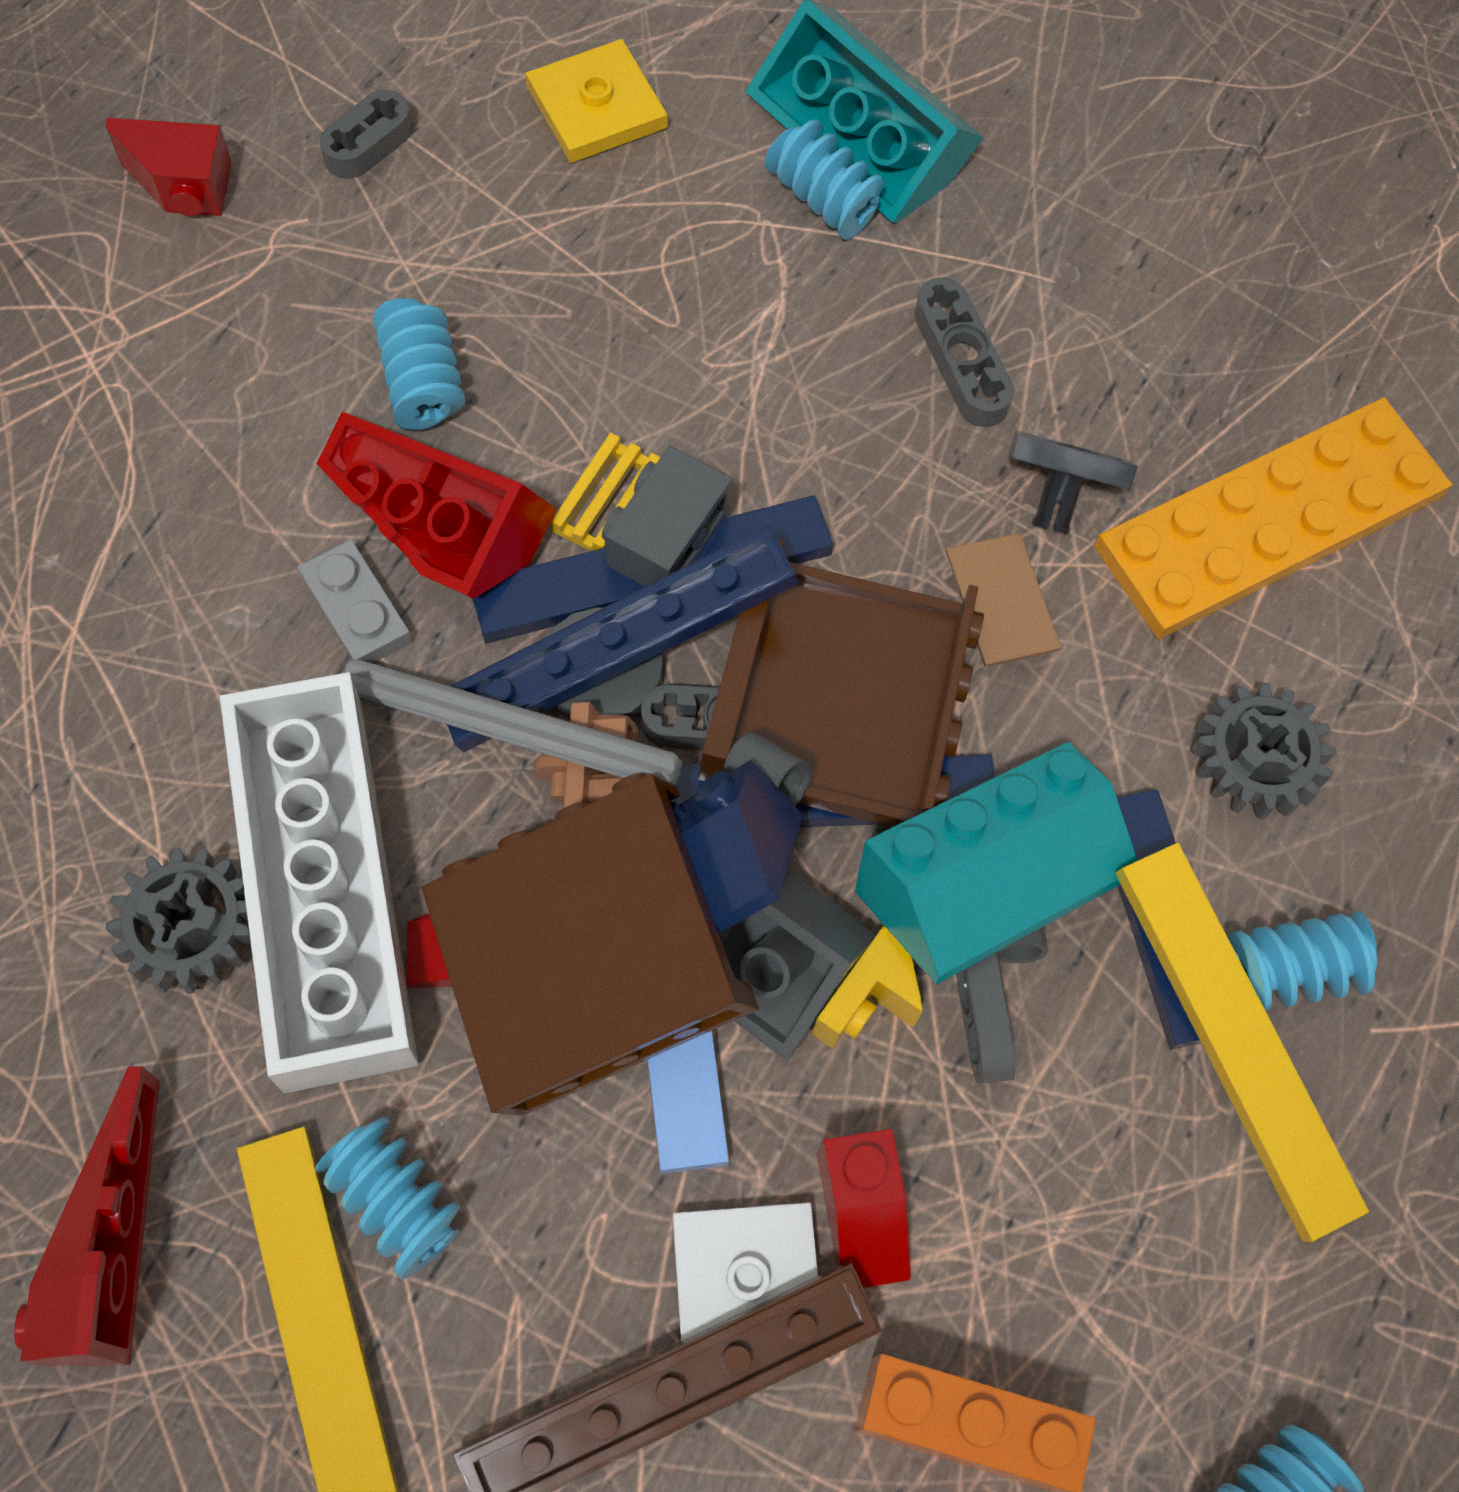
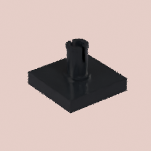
(1067, 471)

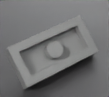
(354, 603)

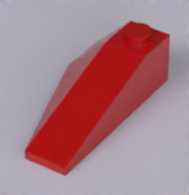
(439, 510)
(90, 1272)

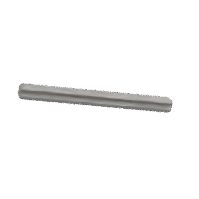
(512, 723)

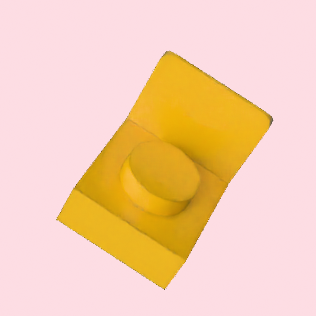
(882, 974)

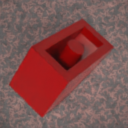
(175, 162)
(866, 1206)

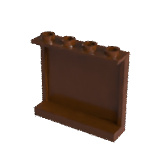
(852, 685)
(582, 948)

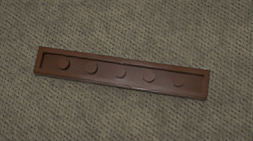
(672, 1387)

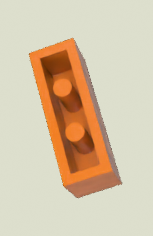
(975, 1425)

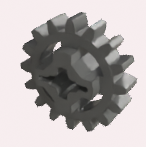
(1293, 758)
(171, 895)

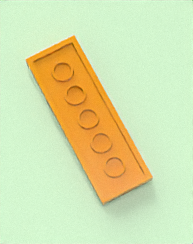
(1271, 517)

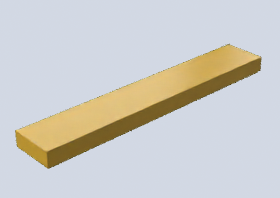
(1242, 1044)
(316, 1316)

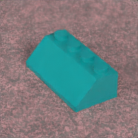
(868, 102)
(996, 861)

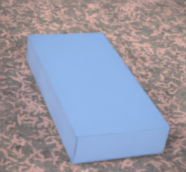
(688, 1107)

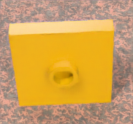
(596, 100)

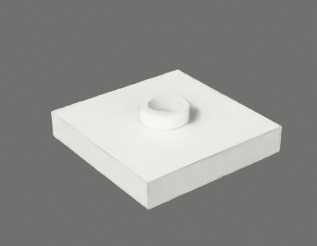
(739, 1260)

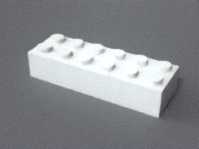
(316, 884)

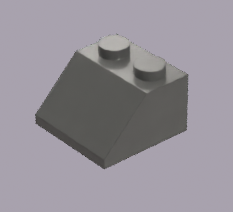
(794, 961)

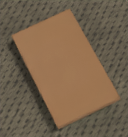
(1009, 596)

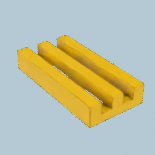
(610, 450)

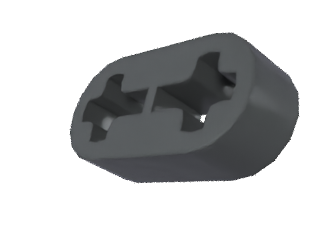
(362, 131)

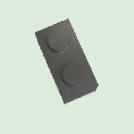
(668, 517)

